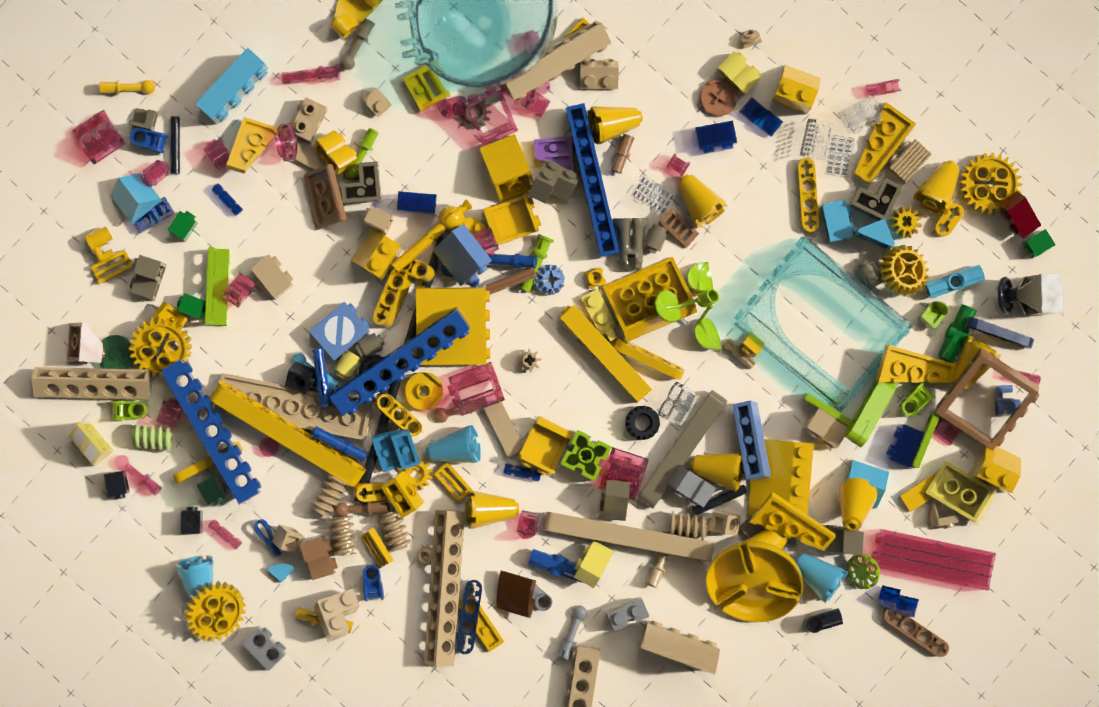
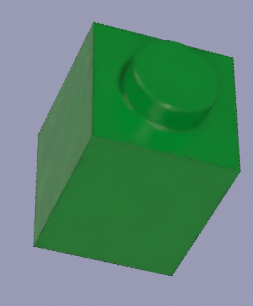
(183, 225)
(1038, 244)
(191, 306)

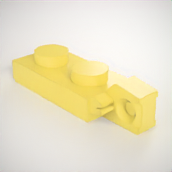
(600, 314)

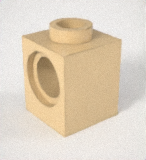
(724, 523)
(287, 538)

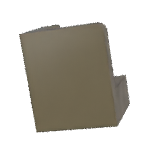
(144, 119)

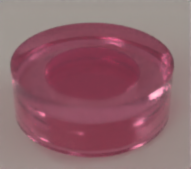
(269, 447)

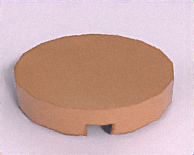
(718, 97)

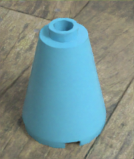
(456, 447)
(195, 573)
(820, 575)

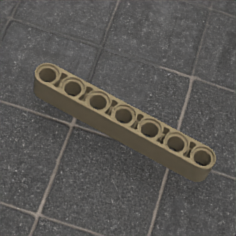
(682, 448)

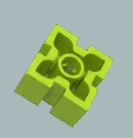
(589, 466)

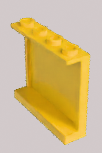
(471, 302)

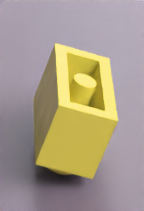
(593, 564)

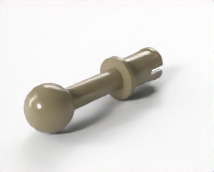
(347, 62)

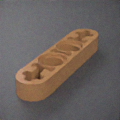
(914, 633)

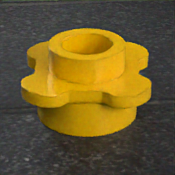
(590, 276)

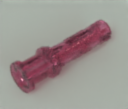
(320, 73)

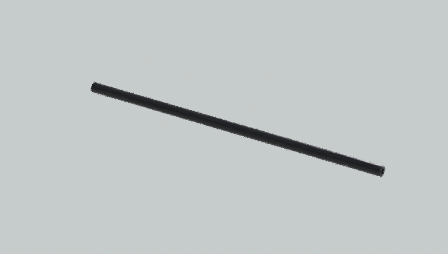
(394, 387)

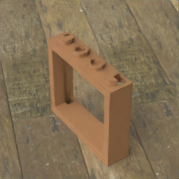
(985, 357)

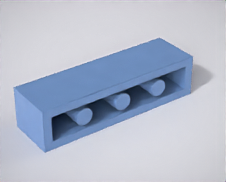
(751, 440)

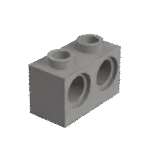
(260, 652)

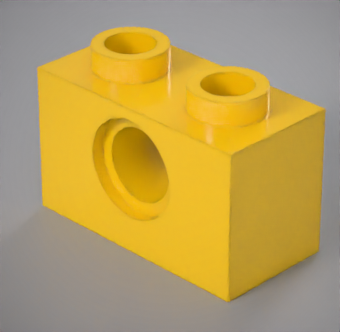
(402, 494)

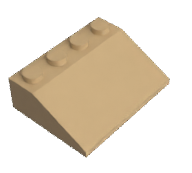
(680, 647)

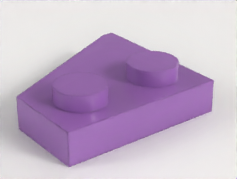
(555, 150)

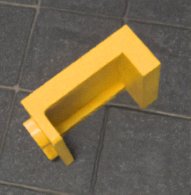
(512, 219)
(544, 445)

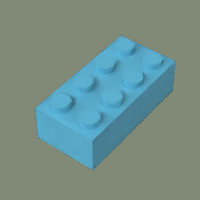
(232, 86)

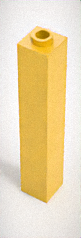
(605, 352)

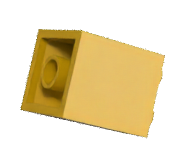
(796, 89)
(507, 168)
(377, 254)
(998, 469)

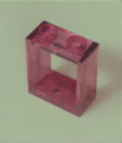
(495, 133)
(470, 378)

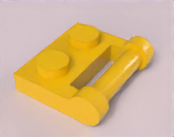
(421, 91)

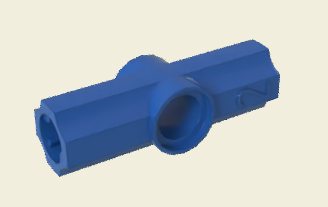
(553, 564)

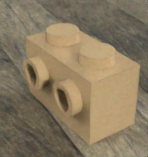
(308, 119)

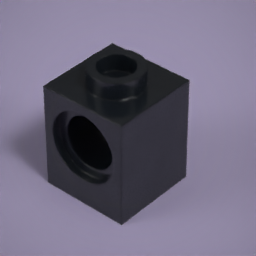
(294, 378)
(117, 484)
(188, 529)

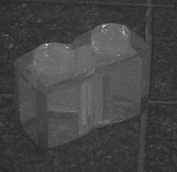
(678, 404)

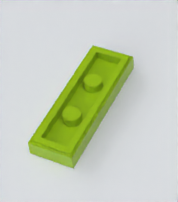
(819, 404)
(929, 430)

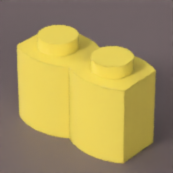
(739, 72)

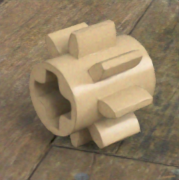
(525, 356)

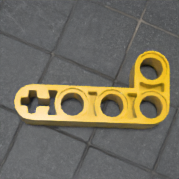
(400, 292)

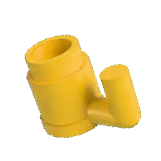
(96, 240)

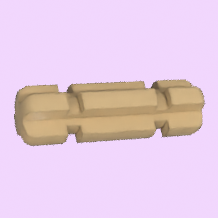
(739, 354)

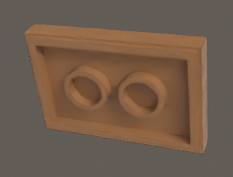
(325, 196)

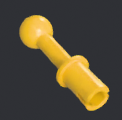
(146, 87)

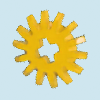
(423, 476)

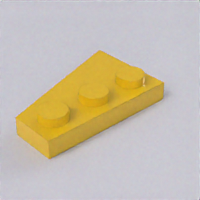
(249, 144)

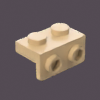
(599, 74)

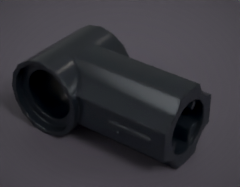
(824, 620)

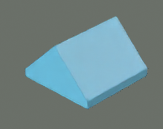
(134, 197)
(877, 234)
(872, 474)

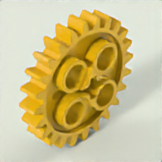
(990, 166)
(144, 339)
(215, 611)

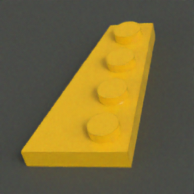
(883, 142)
(908, 366)
(785, 518)

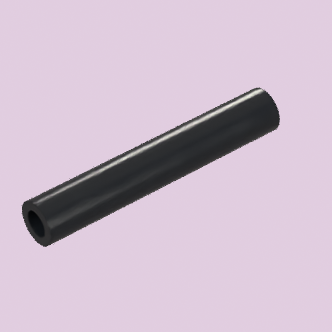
(175, 144)
(719, 500)

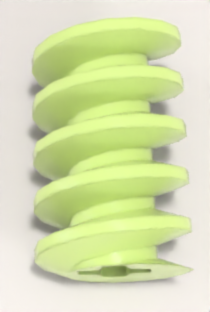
(152, 437)

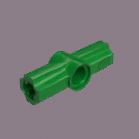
(956, 334)

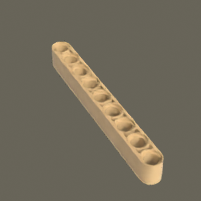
(628, 536)

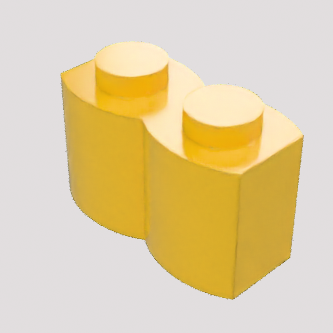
(335, 151)

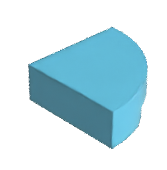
(281, 571)

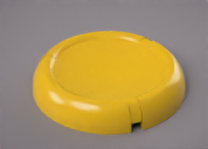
(754, 581)

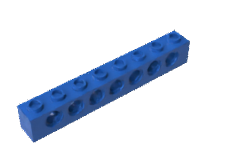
(592, 180)
(172, 375)
(340, 396)

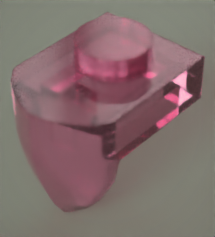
(535, 103)
(452, 107)
(528, 524)

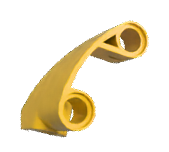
(351, 14)

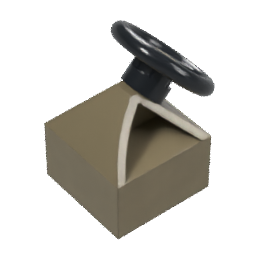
(1035, 294)

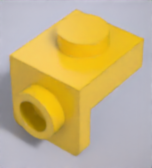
(166, 310)
(750, 346)

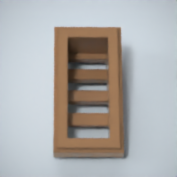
(665, 218)

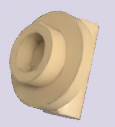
(750, 38)

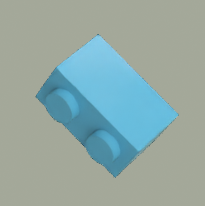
(837, 221)

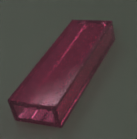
(933, 559)

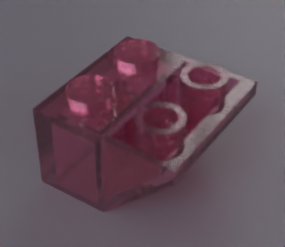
(98, 137)
(625, 468)

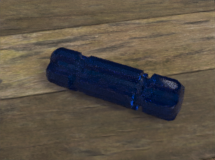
(226, 198)
(522, 472)

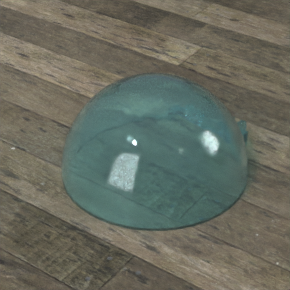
(479, 39)

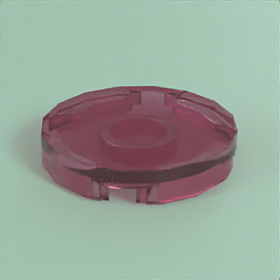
(286, 142)

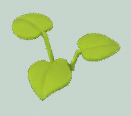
(700, 280)

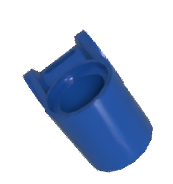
(150, 140)
(372, 584)

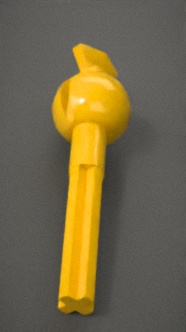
(449, 219)

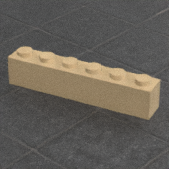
(561, 58)

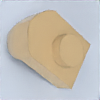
(376, 101)
(945, 521)

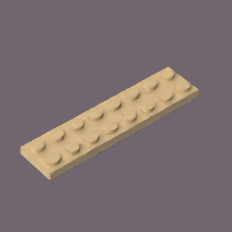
(302, 408)

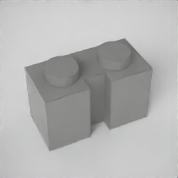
(692, 486)
(620, 615)

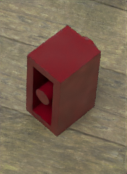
(1019, 215)

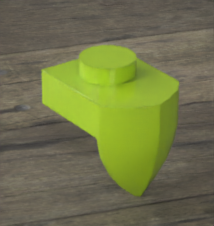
(933, 314)

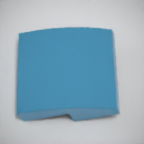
(395, 450)

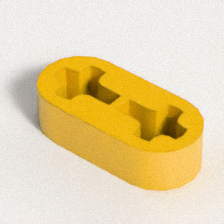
(952, 222)
(372, 496)

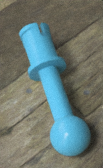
(300, 358)

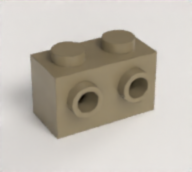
(615, 500)

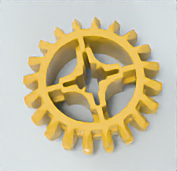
(894, 266)

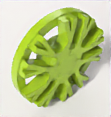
(863, 571)

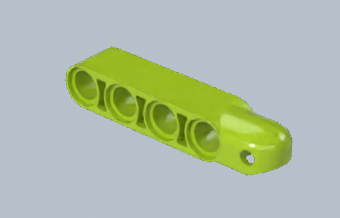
(870, 412)

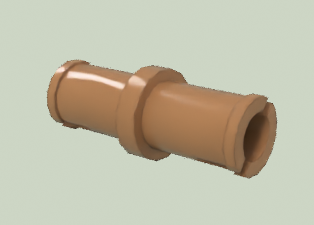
(622, 153)

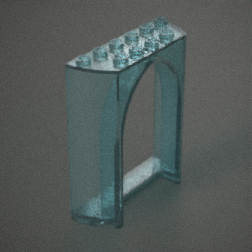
(763, 326)

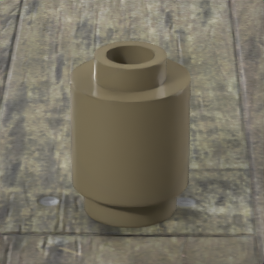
(655, 239)
(869, 274)
(370, 345)

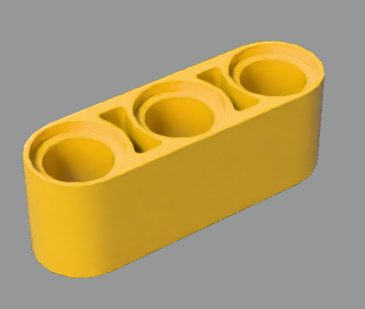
(391, 407)

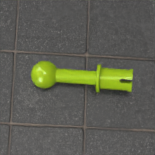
(366, 144)

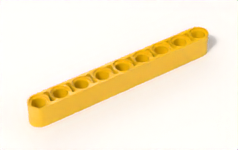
(287, 433)

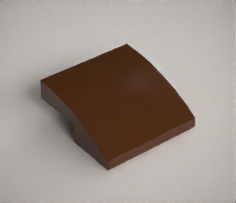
(515, 594)

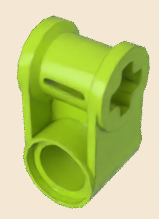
(918, 397)
(126, 410)

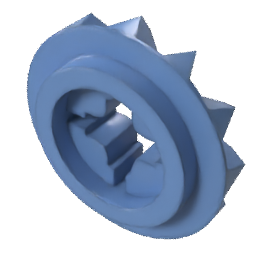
(545, 286)

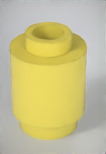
(347, 365)

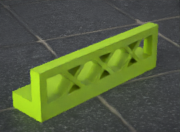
(217, 283)

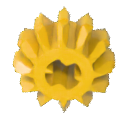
(912, 222)

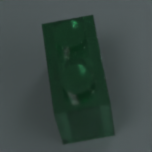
(213, 490)

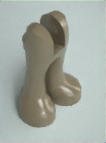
(636, 251)

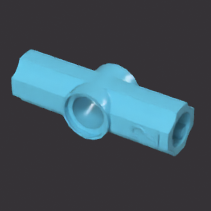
(966, 278)

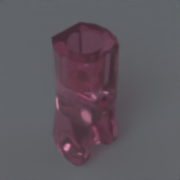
(880, 88)

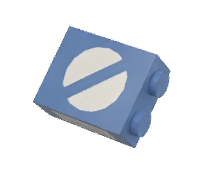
(340, 330)

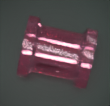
(678, 165)

